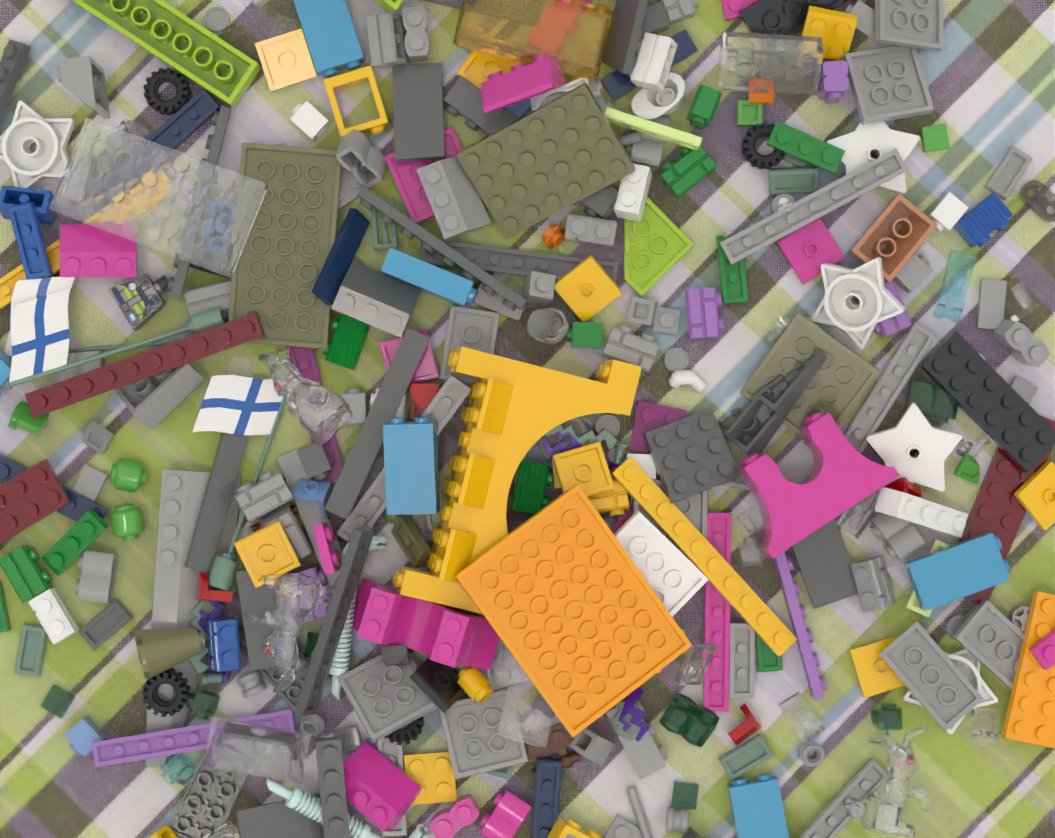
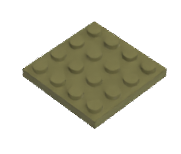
(834, 386)

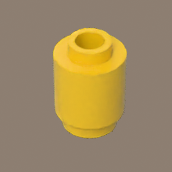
(475, 684)

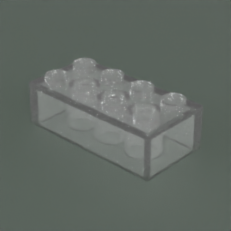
(770, 63)

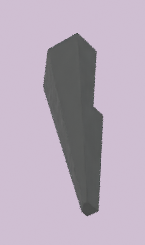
(760, 419)

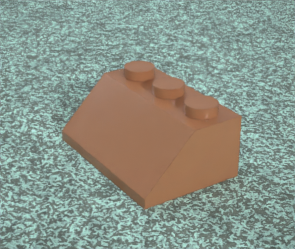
(893, 236)

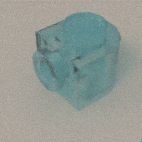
(178, 768)

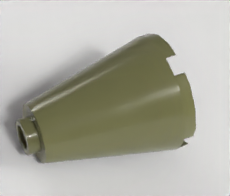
(166, 648)

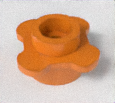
(553, 236)

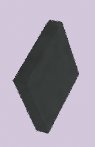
(438, 683)

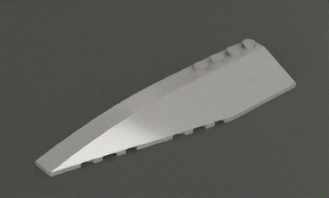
(176, 585)

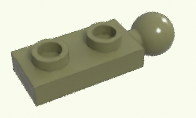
(409, 538)

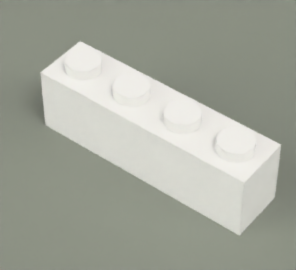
(921, 512)

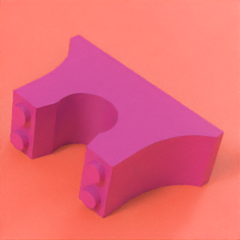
(837, 483)
(441, 631)

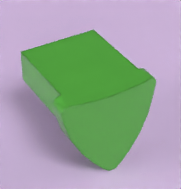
(23, 418)

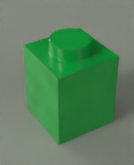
(585, 335)

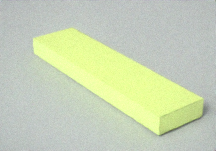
(653, 129)

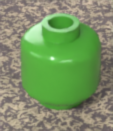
(127, 475)
(127, 521)

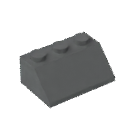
(376, 299)

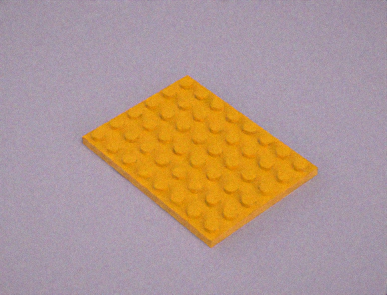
(573, 610)

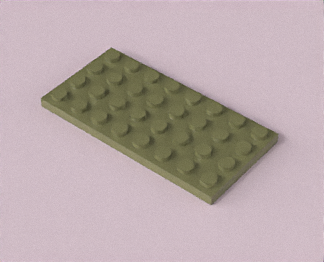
(288, 244)

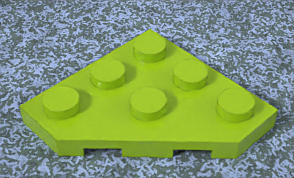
(651, 248)

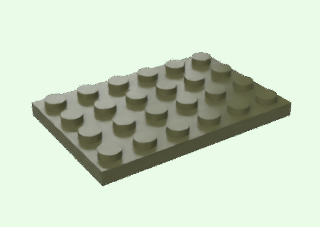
(546, 161)

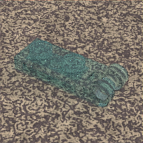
(955, 285)

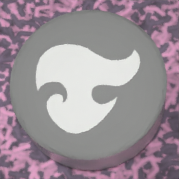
(781, 201)

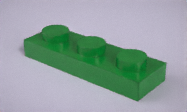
(805, 147)
(75, 541)

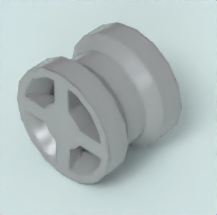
(1015, 618)
(251, 683)
(676, 820)

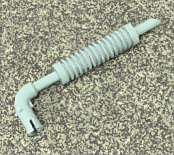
(341, 659)
(310, 806)

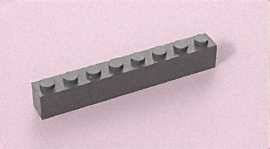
(466, 101)

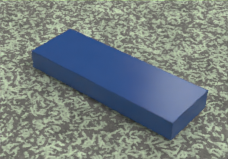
(30, 240)

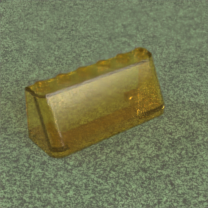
(531, 28)

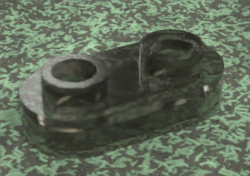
(1042, 199)

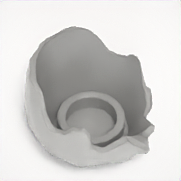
(547, 325)

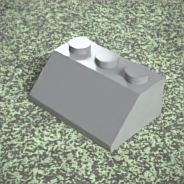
(86, 81)
(453, 198)
(158, 395)

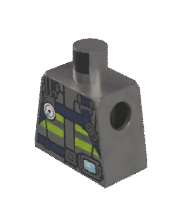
(140, 298)

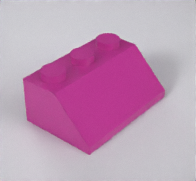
(521, 83)
(95, 253)
(378, 786)

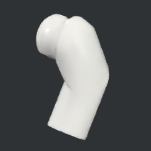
(685, 377)

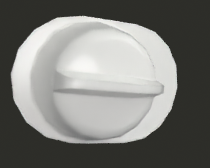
(652, 104)

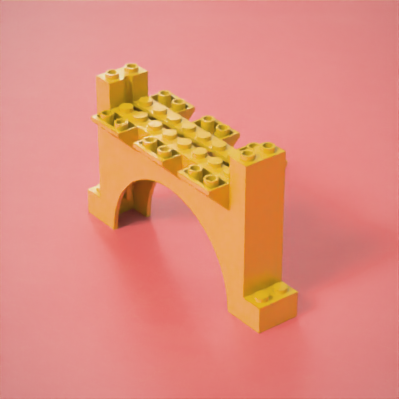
(503, 420)

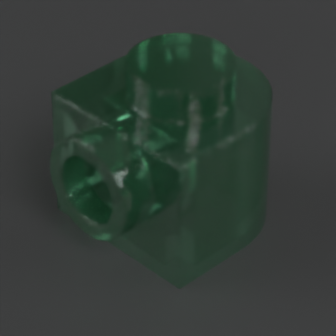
(203, 703)
(887, 717)

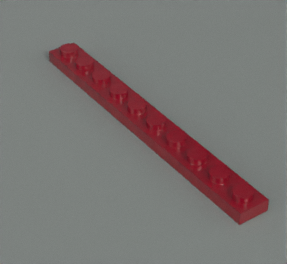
(145, 365)

